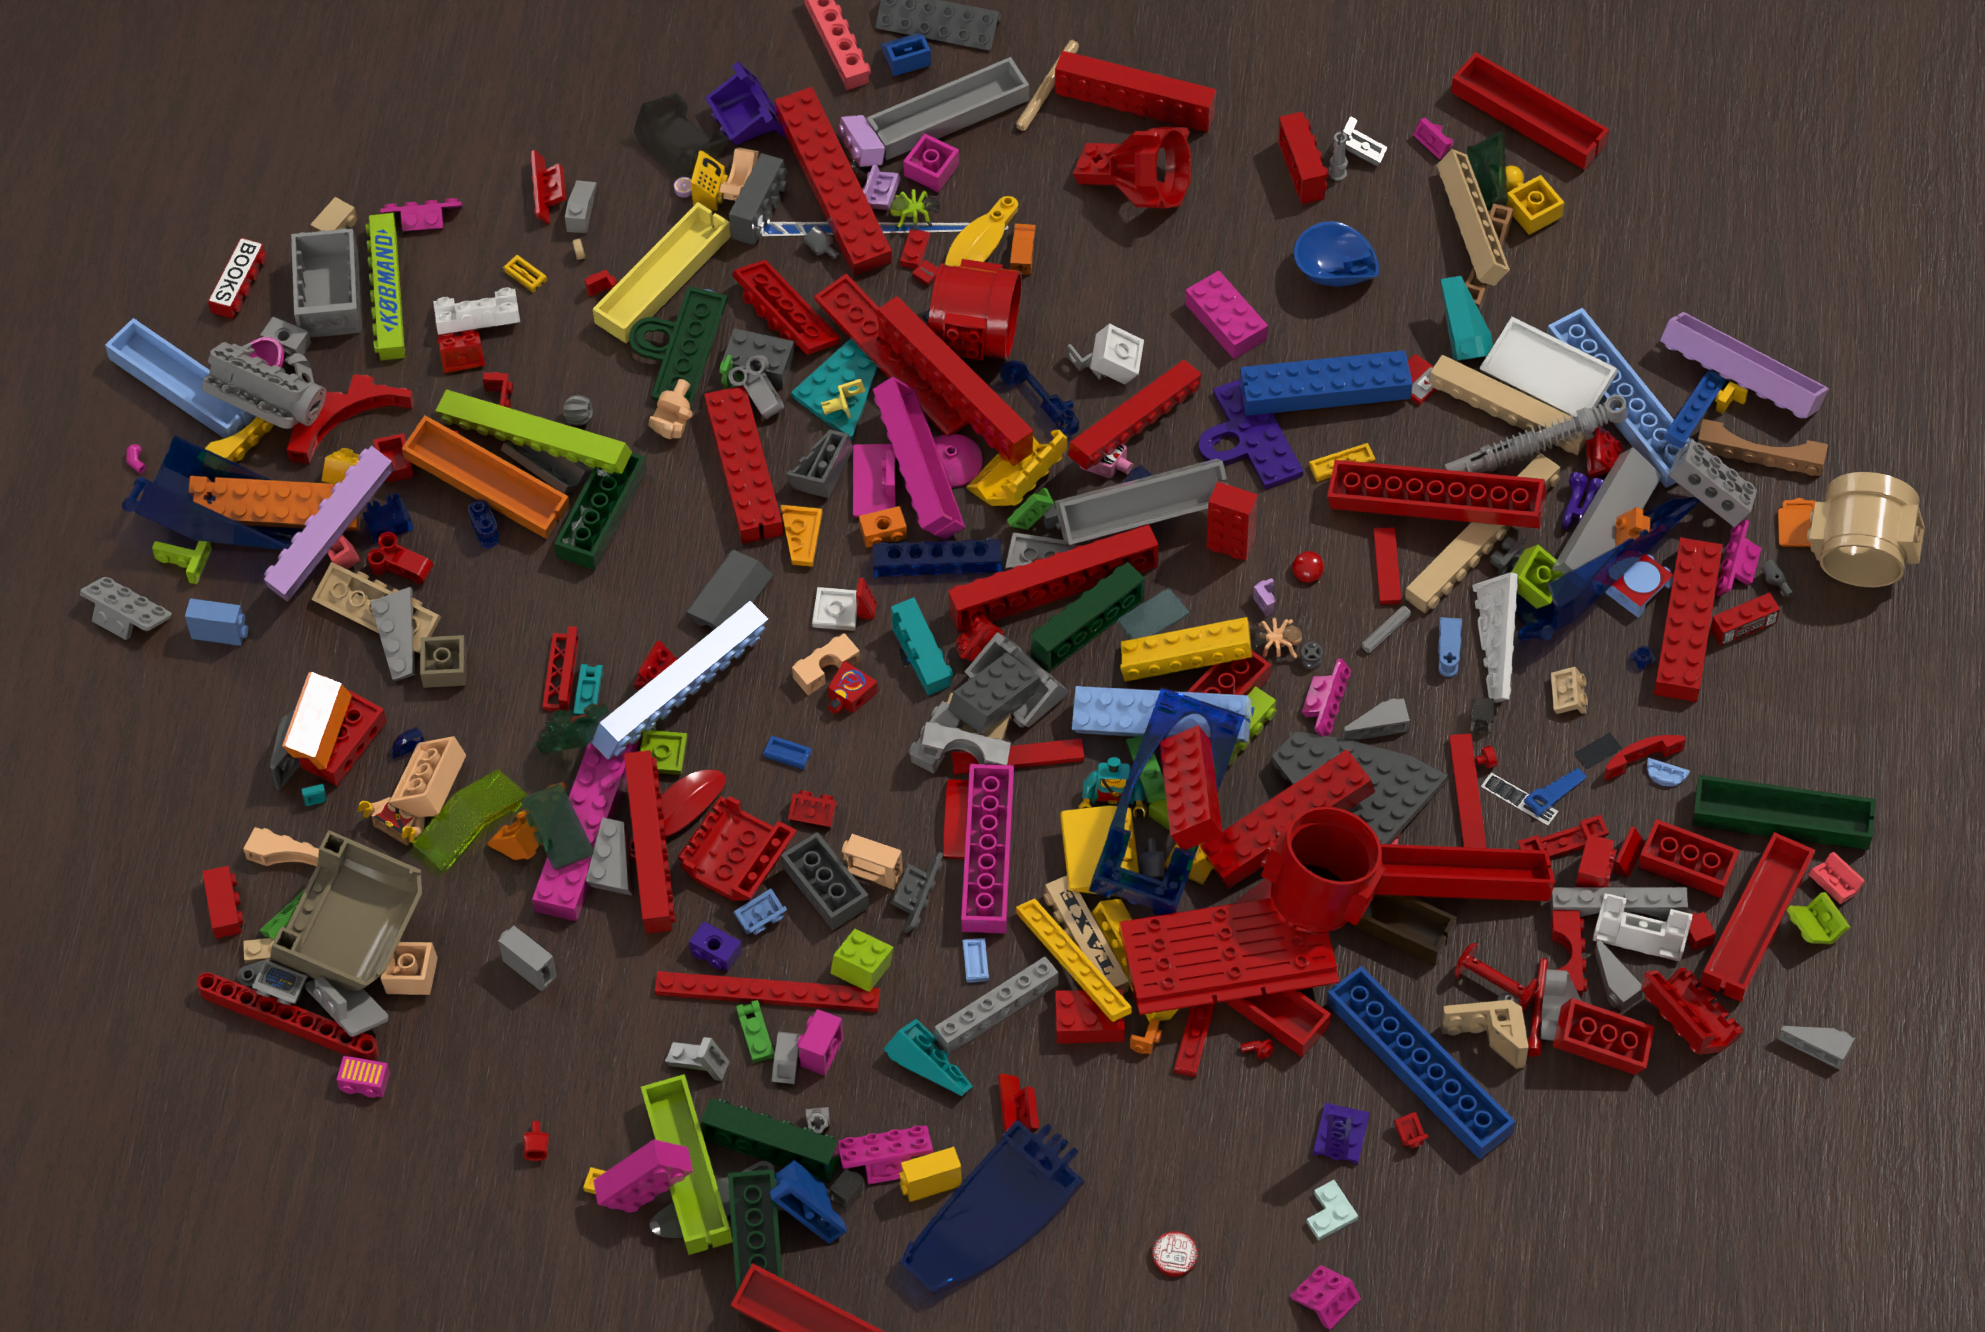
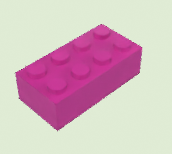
(1226, 314)
(643, 1176)

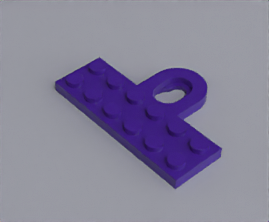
(1258, 440)

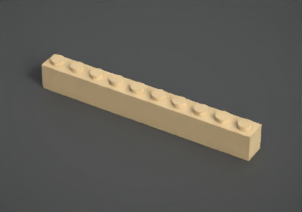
(1469, 547)

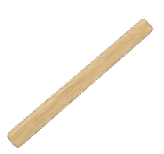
(1042, 92)

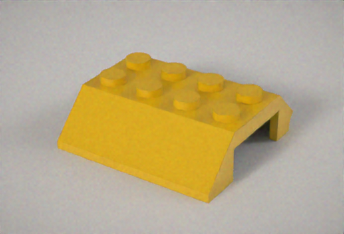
(1006, 485)

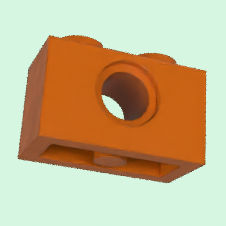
(889, 518)

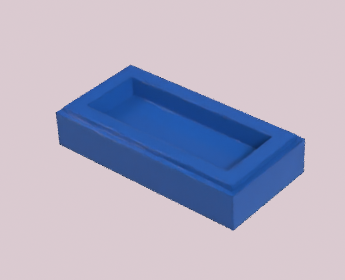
(787, 752)

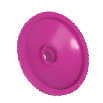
(268, 350)
(965, 461)

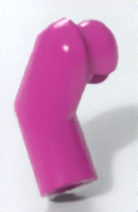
(132, 458)

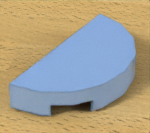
(1666, 774)

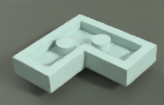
(1336, 1213)

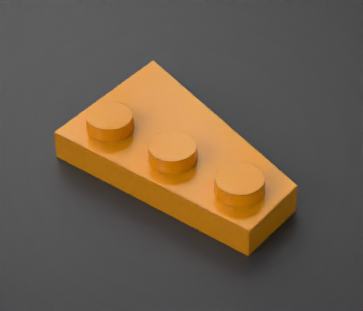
(802, 532)

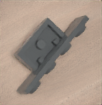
(913, 889)

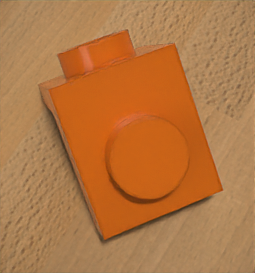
(1146, 1044)

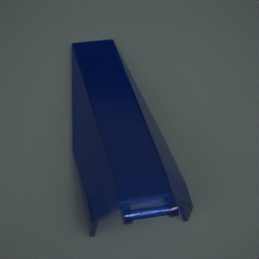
(1586, 583)

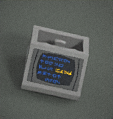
(280, 982)

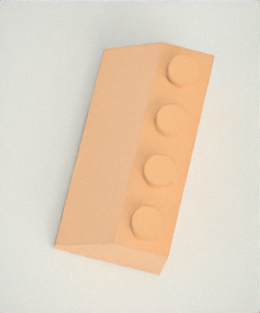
(429, 777)

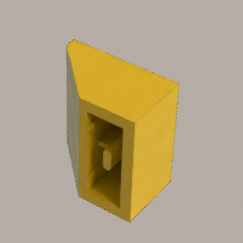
(337, 465)

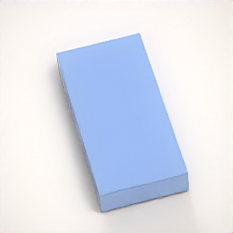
(975, 960)

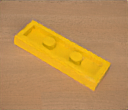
(1323, 466)

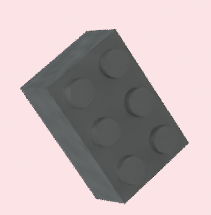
(777, 351)

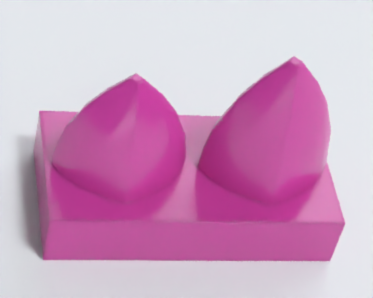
(1432, 138)

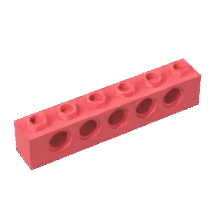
(839, 42)

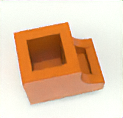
(1630, 524)

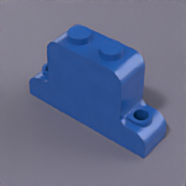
(807, 1201)

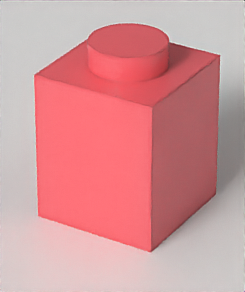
(343, 553)

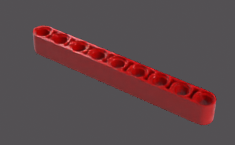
(279, 1011)

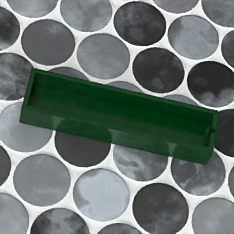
(1783, 810)

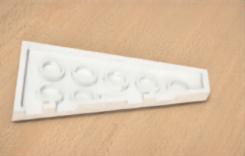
(1496, 631)

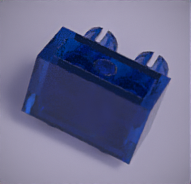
(387, 518)

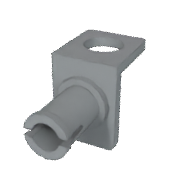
(1081, 363)

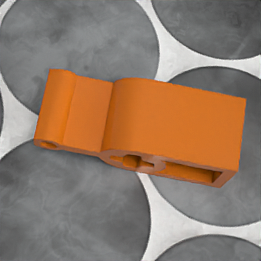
(1023, 248)

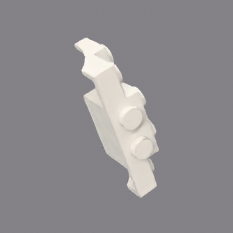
(477, 313)
(1640, 932)

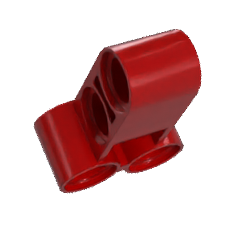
(398, 560)

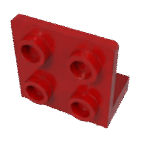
(460, 350)

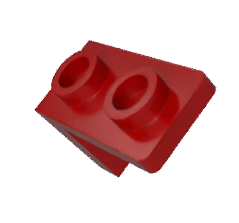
(499, 383)

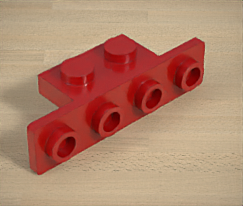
(548, 186)
(1017, 1104)

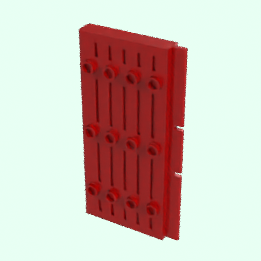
(1223, 955)

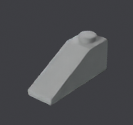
(580, 206)
(1384, 719)
(1619, 984)
(1822, 1043)

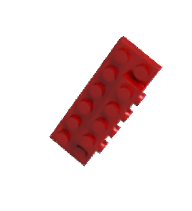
(784, 308)

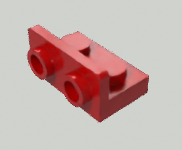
(812, 809)

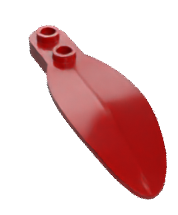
(687, 800)

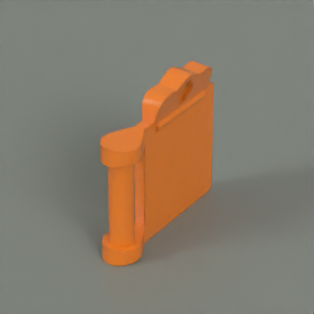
(1794, 522)

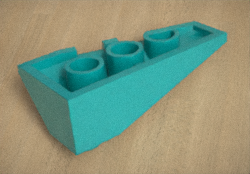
(1466, 326)
(916, 1050)

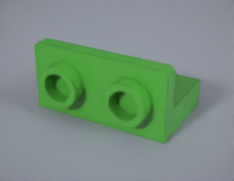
(1031, 510)

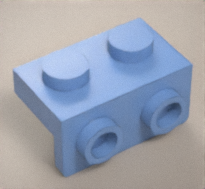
(760, 911)

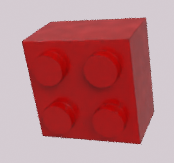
(1596, 863)

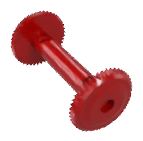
(1468, 961)

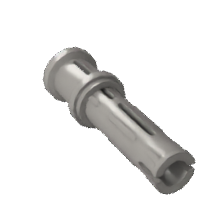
(1338, 161)

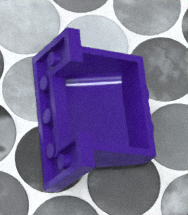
(743, 107)

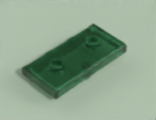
(1490, 168)

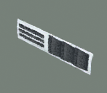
(1515, 797)

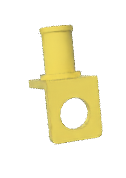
(841, 402)

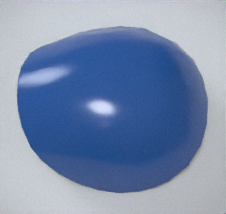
(1335, 255)

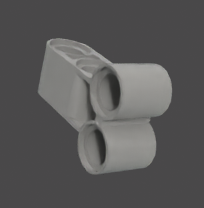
(758, 386)

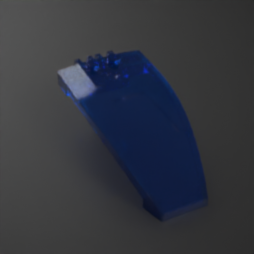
(994, 1209)

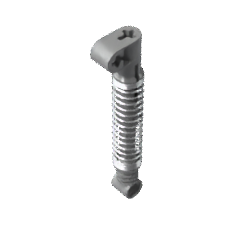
(1587, 421)

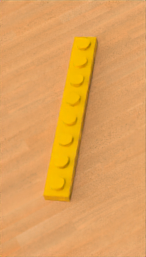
(1073, 960)

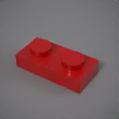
(915, 248)

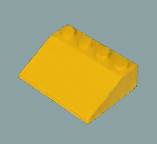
(1084, 839)

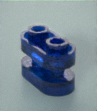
(483, 523)

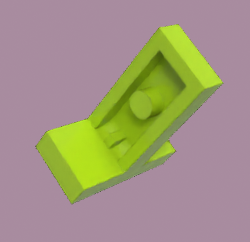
(191, 559)

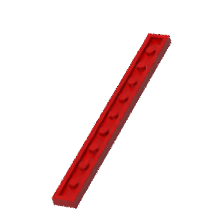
(767, 991)

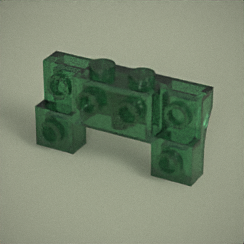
(571, 731)

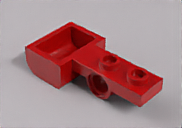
(392, 449)

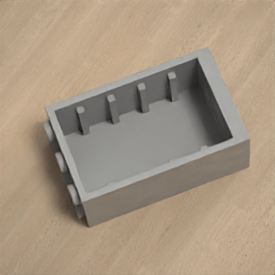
(326, 282)

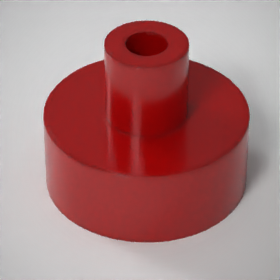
(1487, 757)

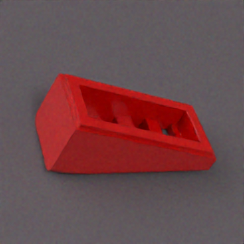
(865, 601)

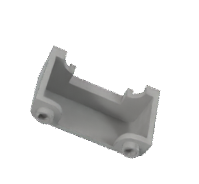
(1048, 691)

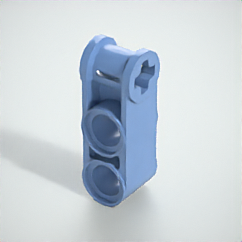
(1449, 645)

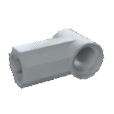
(818, 1119)

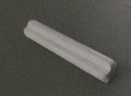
(1386, 629)

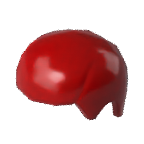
(1308, 566)

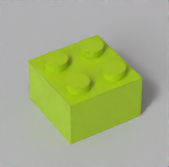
(1534, 574)
(862, 960)

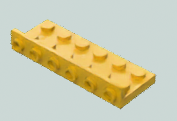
(1185, 649)

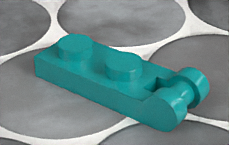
(588, 687)

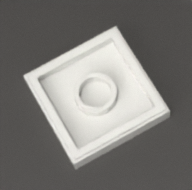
(835, 609)

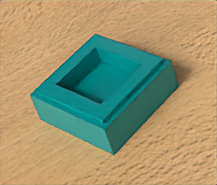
(314, 795)

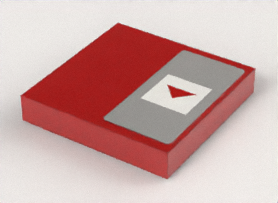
(1420, 376)

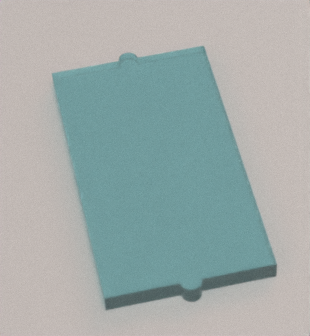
(1154, 615)

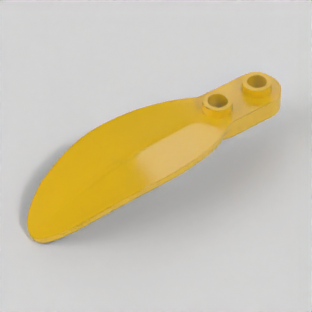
(984, 234)

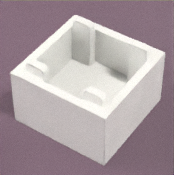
(1117, 354)

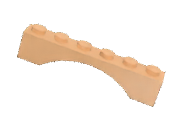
(269, 848)

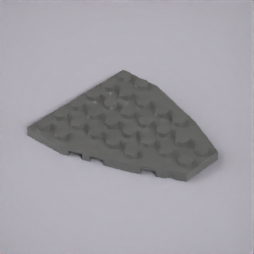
(1400, 780)

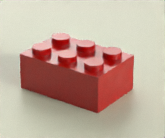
(1083, 1021)

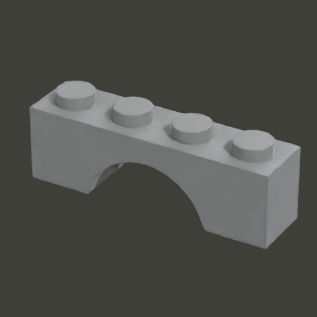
(939, 739)

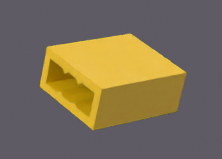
(930, 1174)

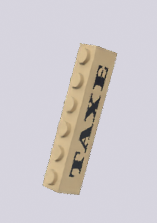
(1083, 930)

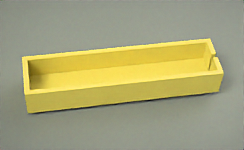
(662, 271)

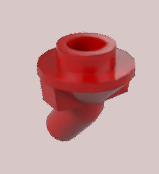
(1263, 1048)

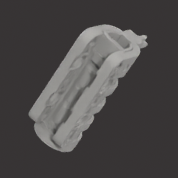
(261, 388)

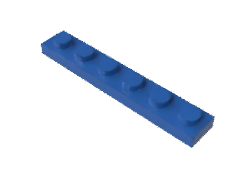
(1694, 408)

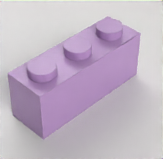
(861, 140)

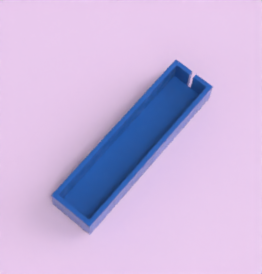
(1325, 383)

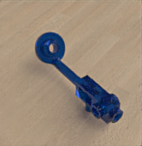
(1060, 412)

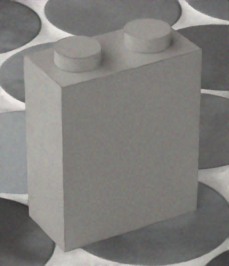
(527, 958)

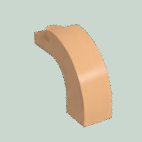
(743, 163)

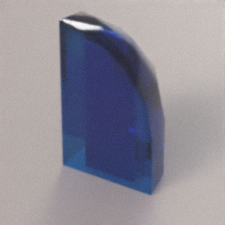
(406, 742)

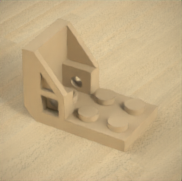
(1493, 1016)

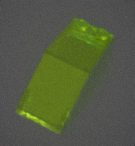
(466, 816)

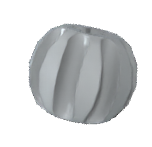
(578, 410)

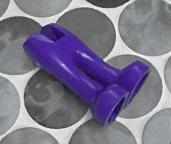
(1578, 484)

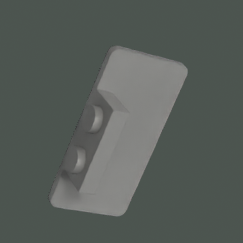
(120, 608)
(350, 1009)

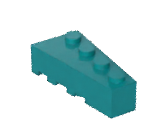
(920, 646)

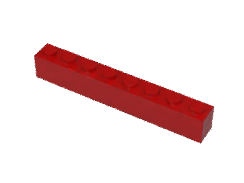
(1135, 415)

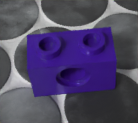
(708, 937)

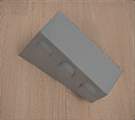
(611, 859)

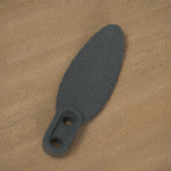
(666, 1222)

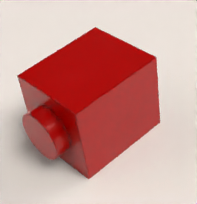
(1700, 932)

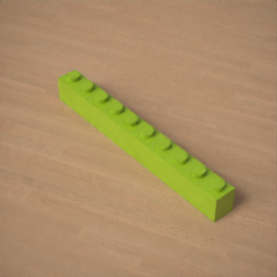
(534, 432)

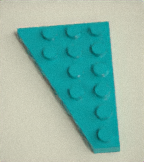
(842, 367)

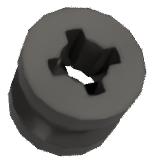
(1309, 650)

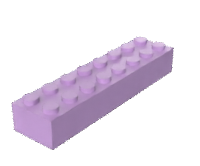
(1744, 365)
(329, 523)

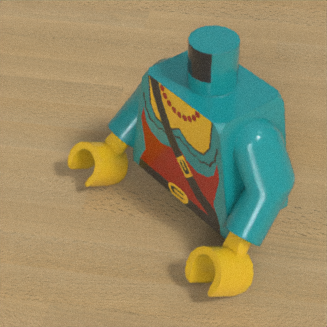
(1108, 783)

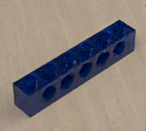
(945, 564)

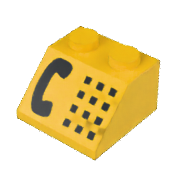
(707, 181)

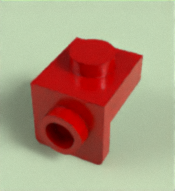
(599, 282)
(1410, 1130)

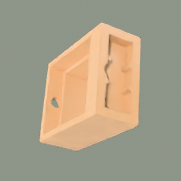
(872, 861)

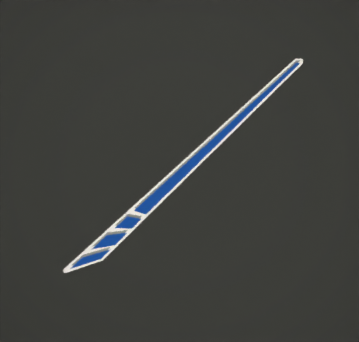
(803, 228)

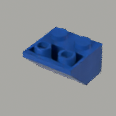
(907, 54)

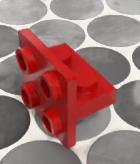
(1602, 452)
(976, 638)
(655, 663)

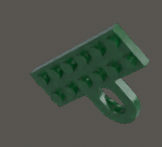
(689, 342)

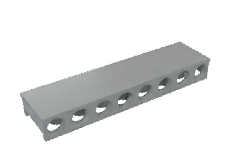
(1624, 488)

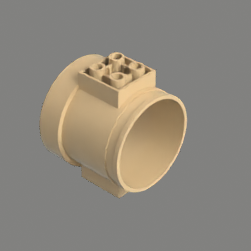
(1867, 529)

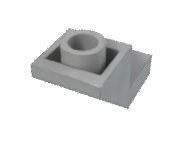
(785, 1058)

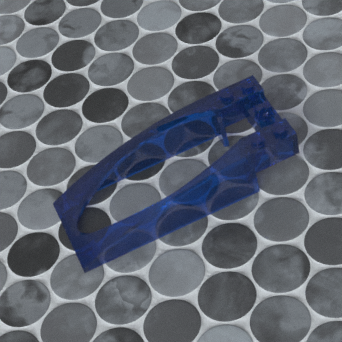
(1137, 888)

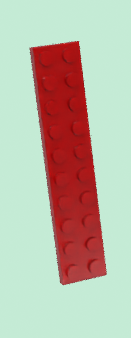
(858, 319)

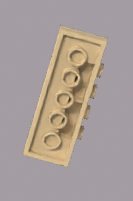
(351, 597)

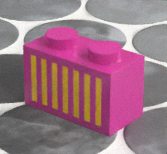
(363, 1077)

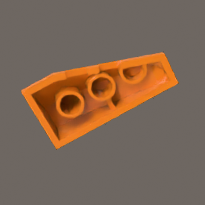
(517, 839)

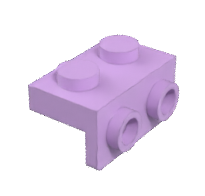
(881, 188)

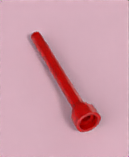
(1534, 1042)

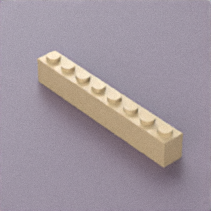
(1473, 217)
(1499, 400)

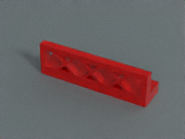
(566, 672)

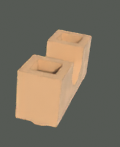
(809, 671)

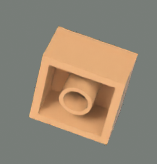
(411, 969)

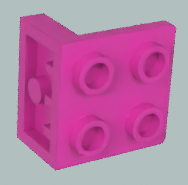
(1328, 1295)

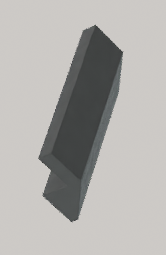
(556, 471)
(729, 589)

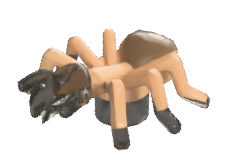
(1279, 639)

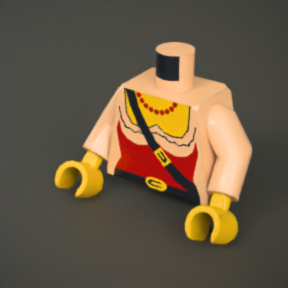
(393, 820)

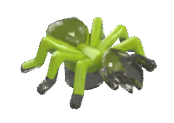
(910, 209)

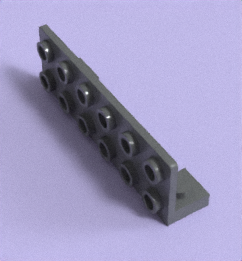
(940, 21)

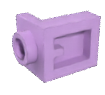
(1264, 597)

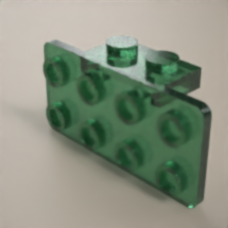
(557, 827)

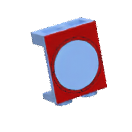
(1640, 584)

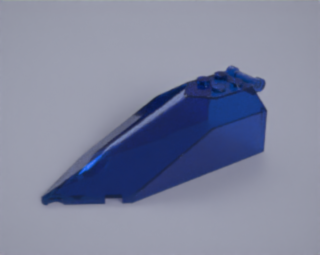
(172, 506)

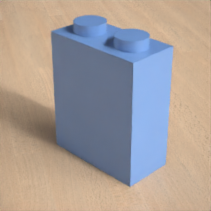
(216, 622)

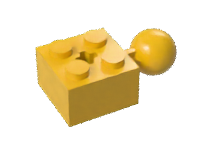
(1533, 202)

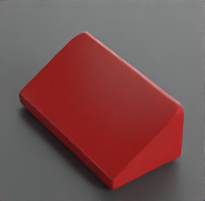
(1629, 853)

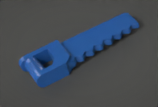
(1554, 793)

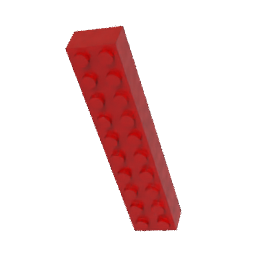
(833, 181)
(955, 381)
(1437, 494)
(1051, 577)

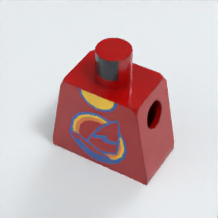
(850, 689)

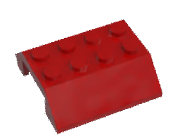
(734, 850)
(1691, 1010)

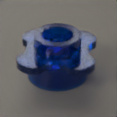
(1642, 651)

